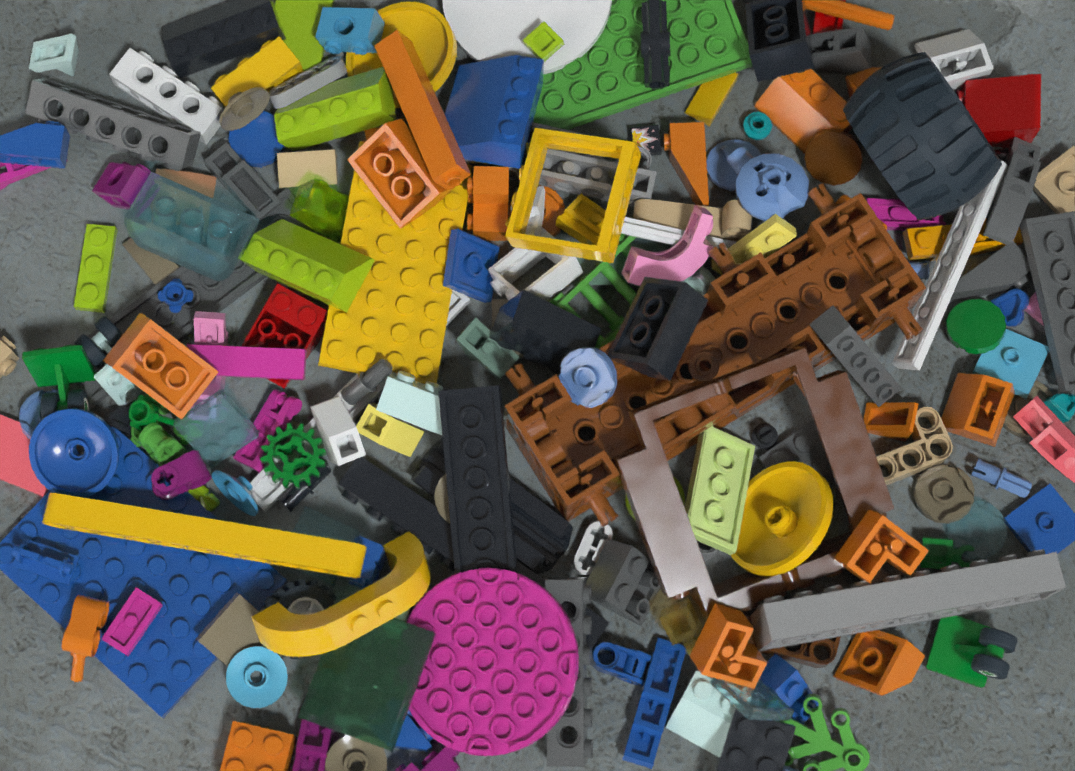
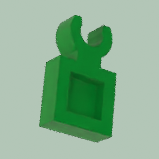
(943, 554)

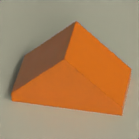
(891, 419)

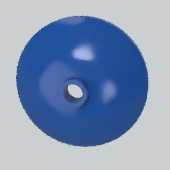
(60, 464)

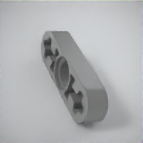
(307, 82)

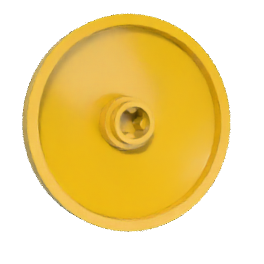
(428, 32)
(783, 518)

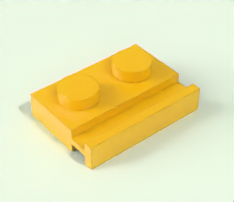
(582, 220)

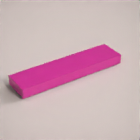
(253, 361)

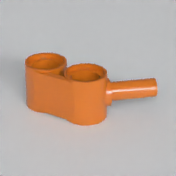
(81, 633)

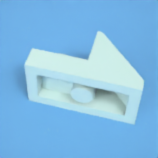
(55, 53)

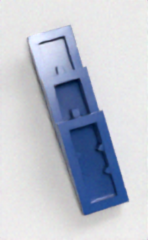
(654, 703)

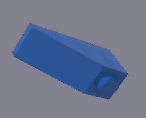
(36, 145)

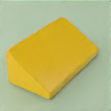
(711, 98)

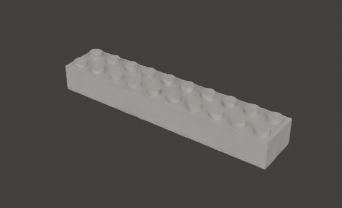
(907, 600)

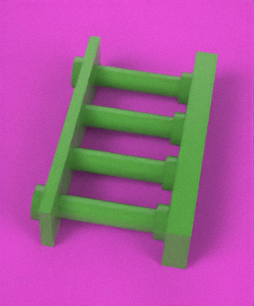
(595, 299)

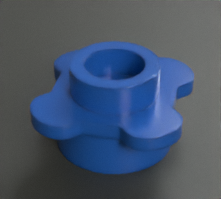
(175, 287)

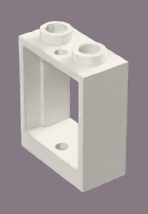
(521, 260)

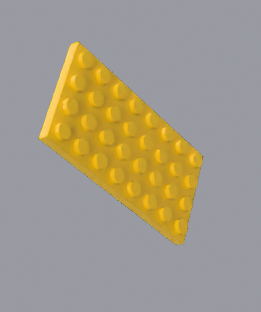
(403, 300)

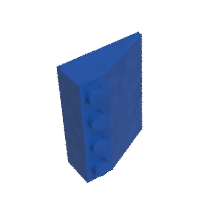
(495, 108)

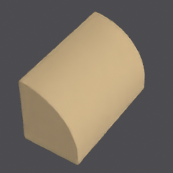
(301, 167)

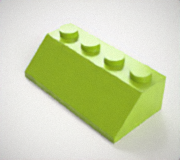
(337, 110)
(308, 263)

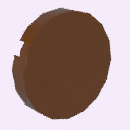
(833, 157)

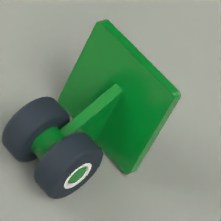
(61, 368)
(970, 651)

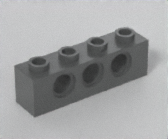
(855, 356)

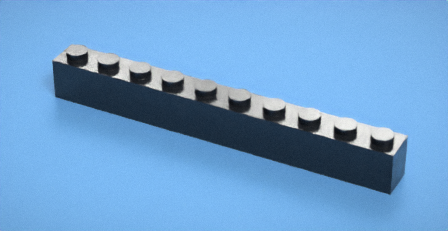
(412, 513)

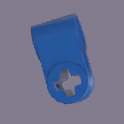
(622, 663)

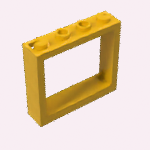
(529, 177)

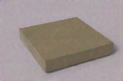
(231, 630)

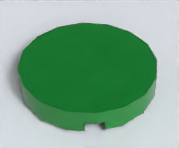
(976, 326)

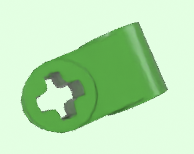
(160, 445)

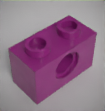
(121, 183)

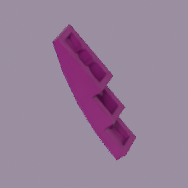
(312, 747)

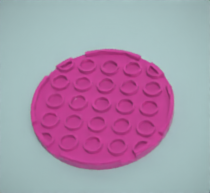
(497, 662)

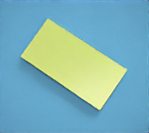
(719, 488)

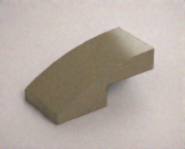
(154, 266)

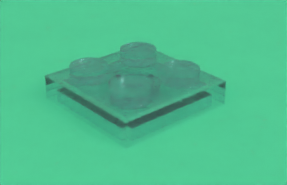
(216, 428)

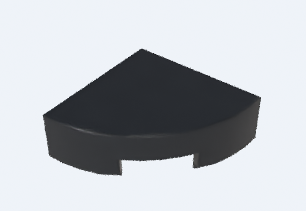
(120, 419)

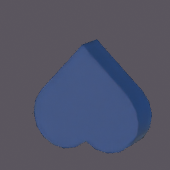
(1012, 306)

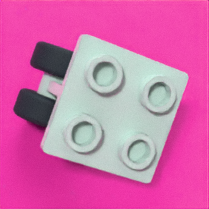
(114, 383)

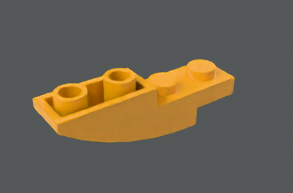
(928, 242)

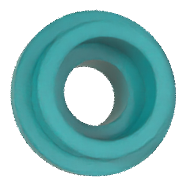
(754, 133)

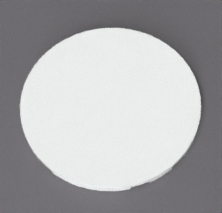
(498, 26)

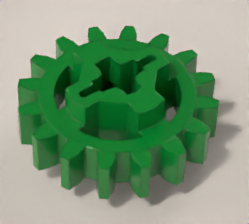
(280, 452)

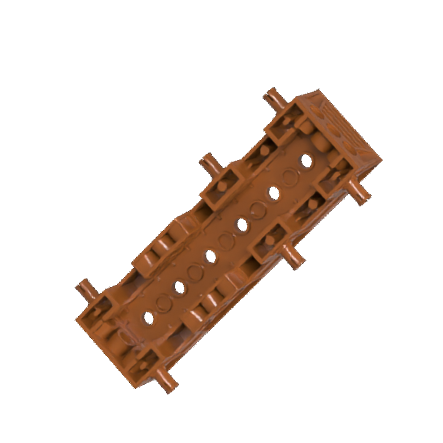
(742, 302)

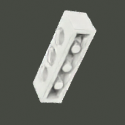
(135, 66)

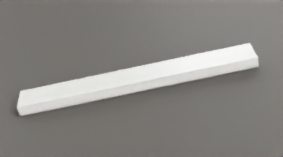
(947, 274)

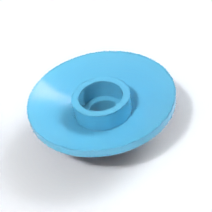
(268, 688)

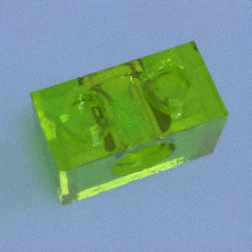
(311, 209)

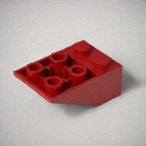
(287, 323)

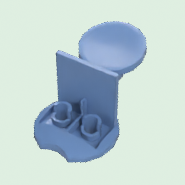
(762, 182)

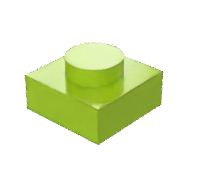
(543, 41)

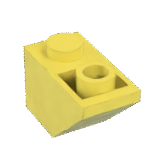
(389, 431)

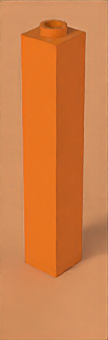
(422, 110)

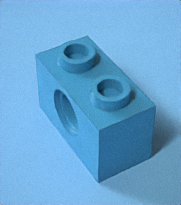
(349, 30)

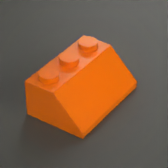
(803, 107)
(397, 173)

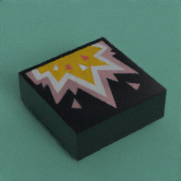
(647, 137)

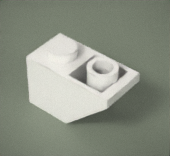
(337, 431)

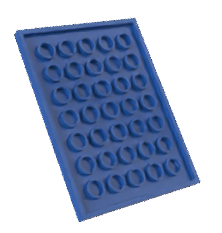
(186, 582)

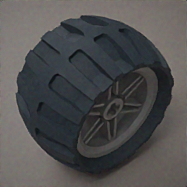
(921, 136)

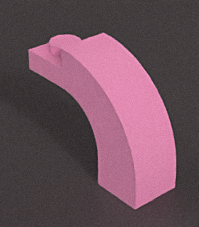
(678, 261)
(210, 330)

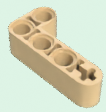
(729, 222)
(919, 448)

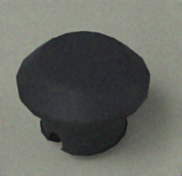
(764, 436)

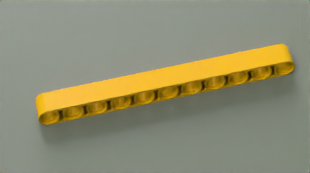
(205, 535)

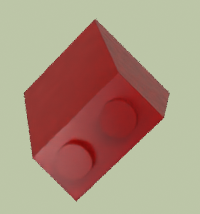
(1004, 107)

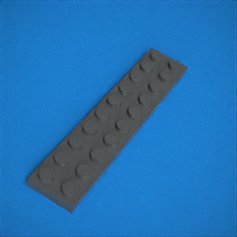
(208, 297)

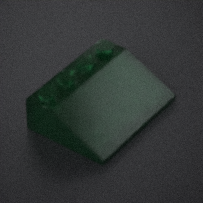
(369, 683)

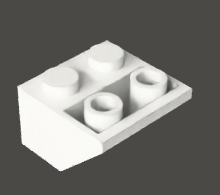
(958, 57)

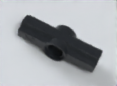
(655, 44)

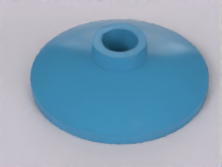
(236, 491)

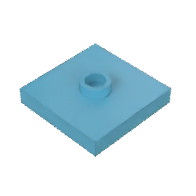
(1014, 361)

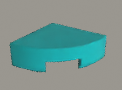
(1062, 406)

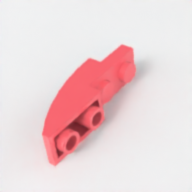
(1049, 436)

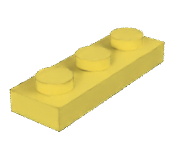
(763, 239)

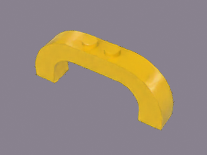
(356, 615)

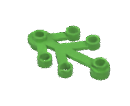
(820, 740)

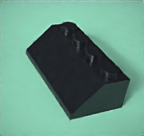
(220, 34)

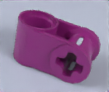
(184, 474)

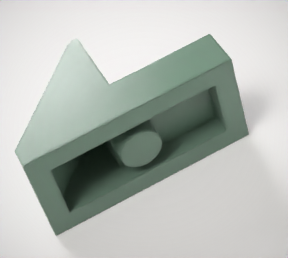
(479, 347)

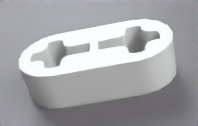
(586, 546)

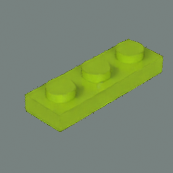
(95, 268)

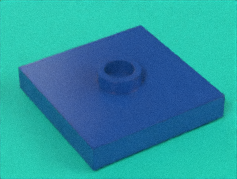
(469, 264)
(1043, 522)

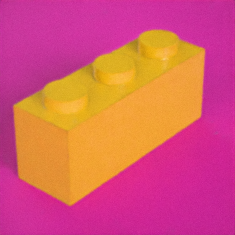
(265, 69)

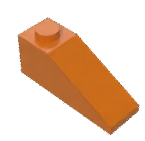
(688, 158)

